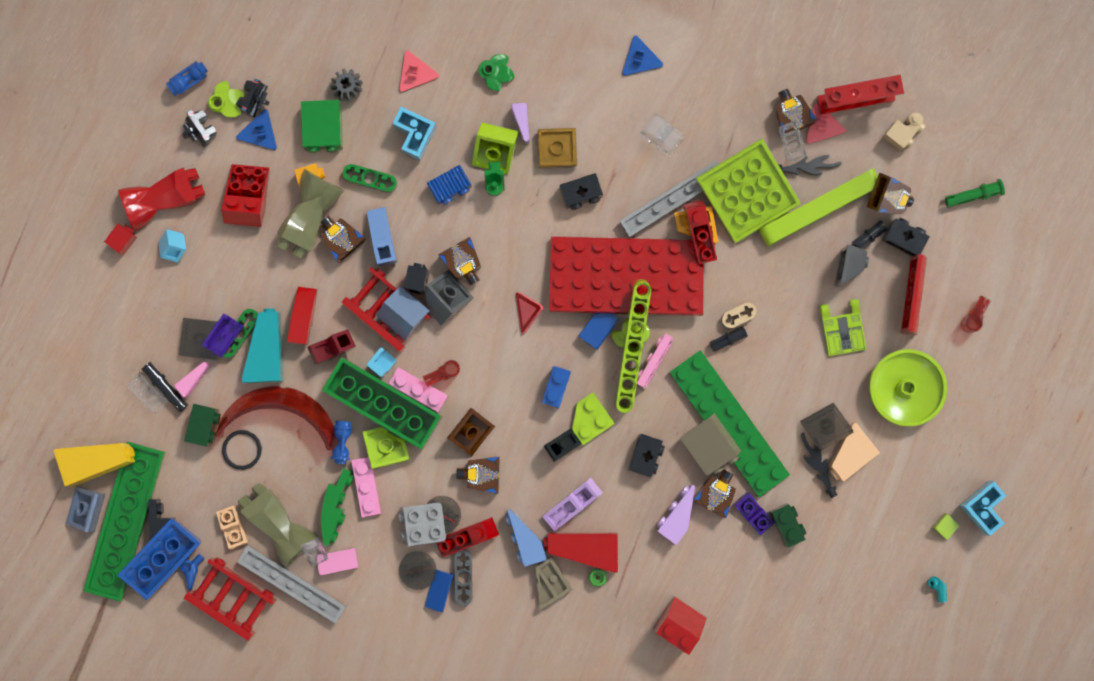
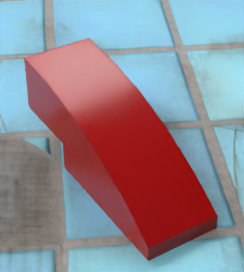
(302, 316)

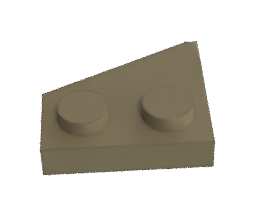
(550, 583)

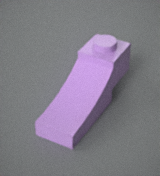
(572, 504)

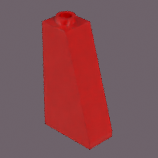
(587, 548)

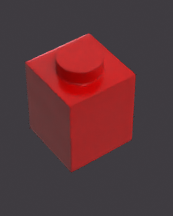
(121, 238)

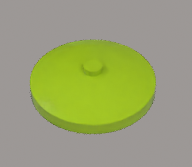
(908, 387)

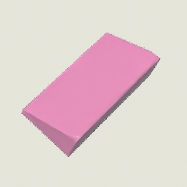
(339, 561)

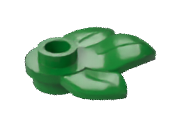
(499, 71)

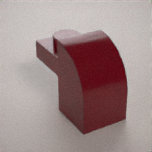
(331, 347)

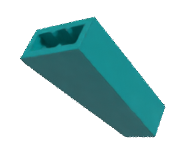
(265, 351)

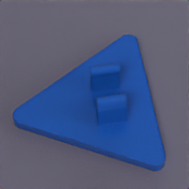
(640, 58)
(259, 132)

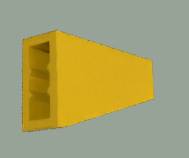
(89, 462)

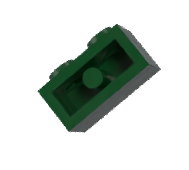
(202, 425)
(787, 525)

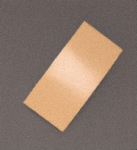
(232, 527)

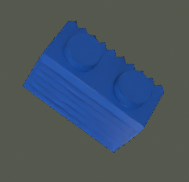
(449, 185)
(556, 387)

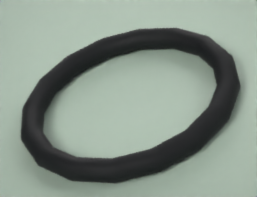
(239, 466)

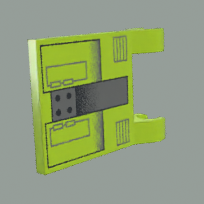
(843, 332)

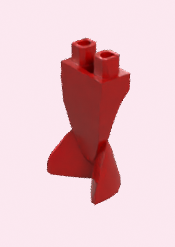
(168, 193)

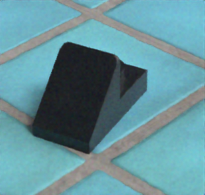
(562, 445)
(156, 508)

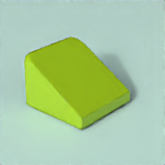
(945, 526)

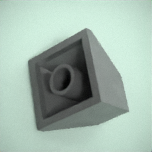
(851, 263)
(446, 297)

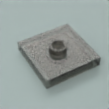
(193, 335)
(826, 426)

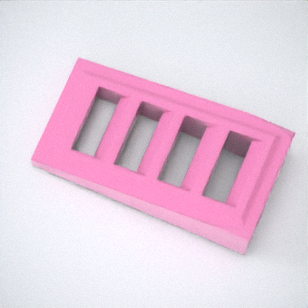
(190, 381)

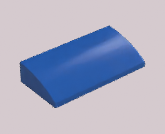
(159, 558)

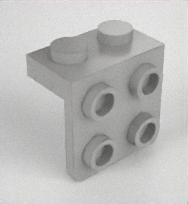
(422, 524)

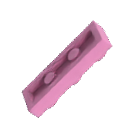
(654, 360)
(418, 390)
(366, 487)

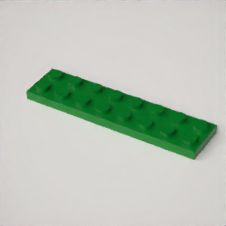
(710, 396)
(124, 522)

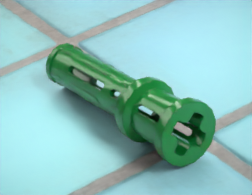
(983, 192)

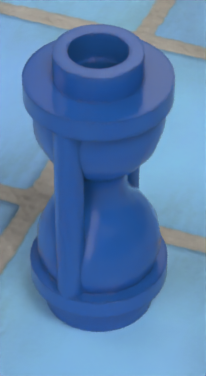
(179, 83)
(342, 433)

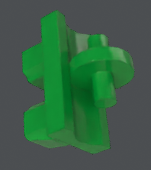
(494, 179)

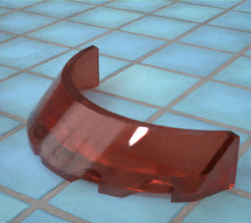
(285, 399)

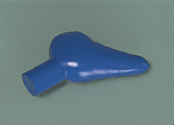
(190, 570)

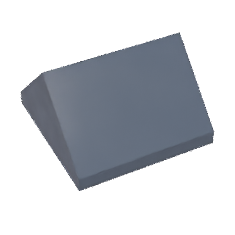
(402, 312)
(85, 509)

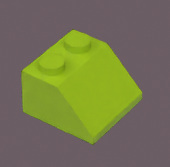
(494, 145)

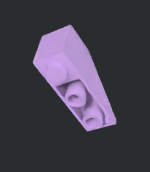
(677, 521)

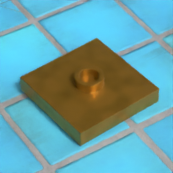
(557, 147)

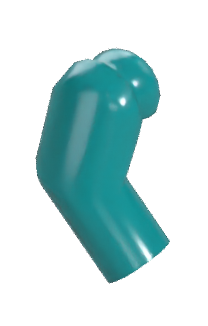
(940, 587)

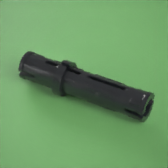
(163, 385)

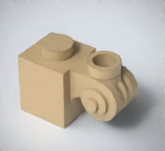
(901, 135)

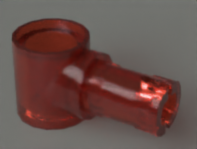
(976, 314)
(441, 373)

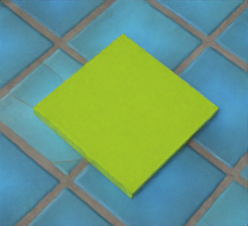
(748, 190)

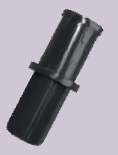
(869, 235)
(728, 339)

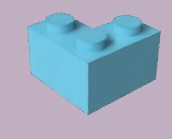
(418, 129)
(980, 505)

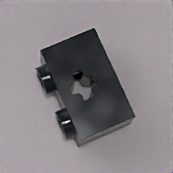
(587, 183)
(895, 237)
(416, 278)
(644, 444)

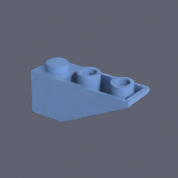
(381, 237)
(528, 542)

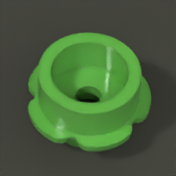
(597, 572)

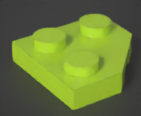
(590, 419)
(384, 448)

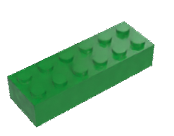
(382, 403)

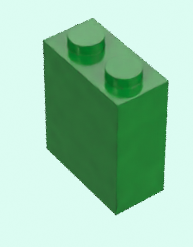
(321, 125)

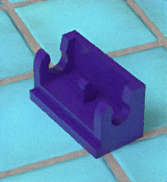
(222, 335)

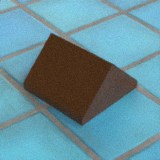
(471, 432)

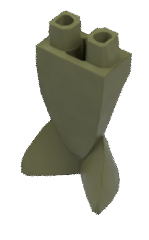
(304, 220)
(272, 519)

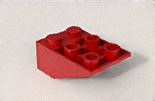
(245, 195)

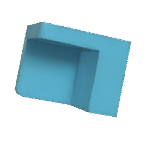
(172, 245)
(381, 362)

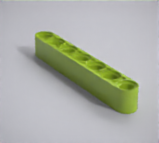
(819, 207)
(633, 355)

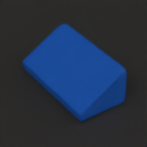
(598, 329)
(439, 591)

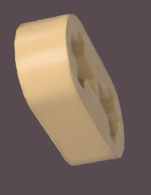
(736, 311)

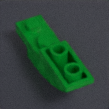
(331, 514)

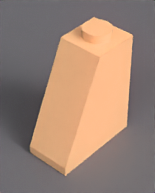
(852, 454)

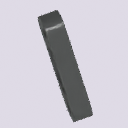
(459, 591)

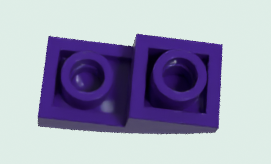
(753, 513)

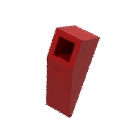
(700, 231)
(468, 537)

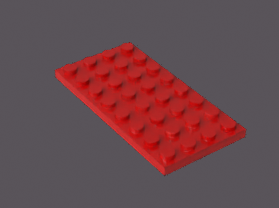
(601, 272)

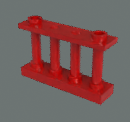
(860, 94)
(369, 315)
(213, 607)

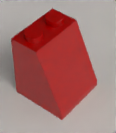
(680, 625)

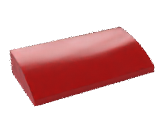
(914, 294)

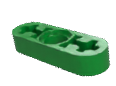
(357, 169)
(243, 318)

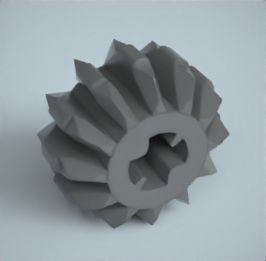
(349, 91)

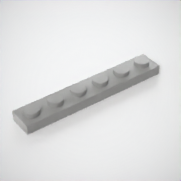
(663, 204)
(291, 584)

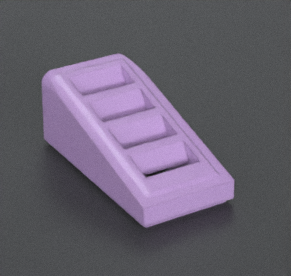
(520, 113)

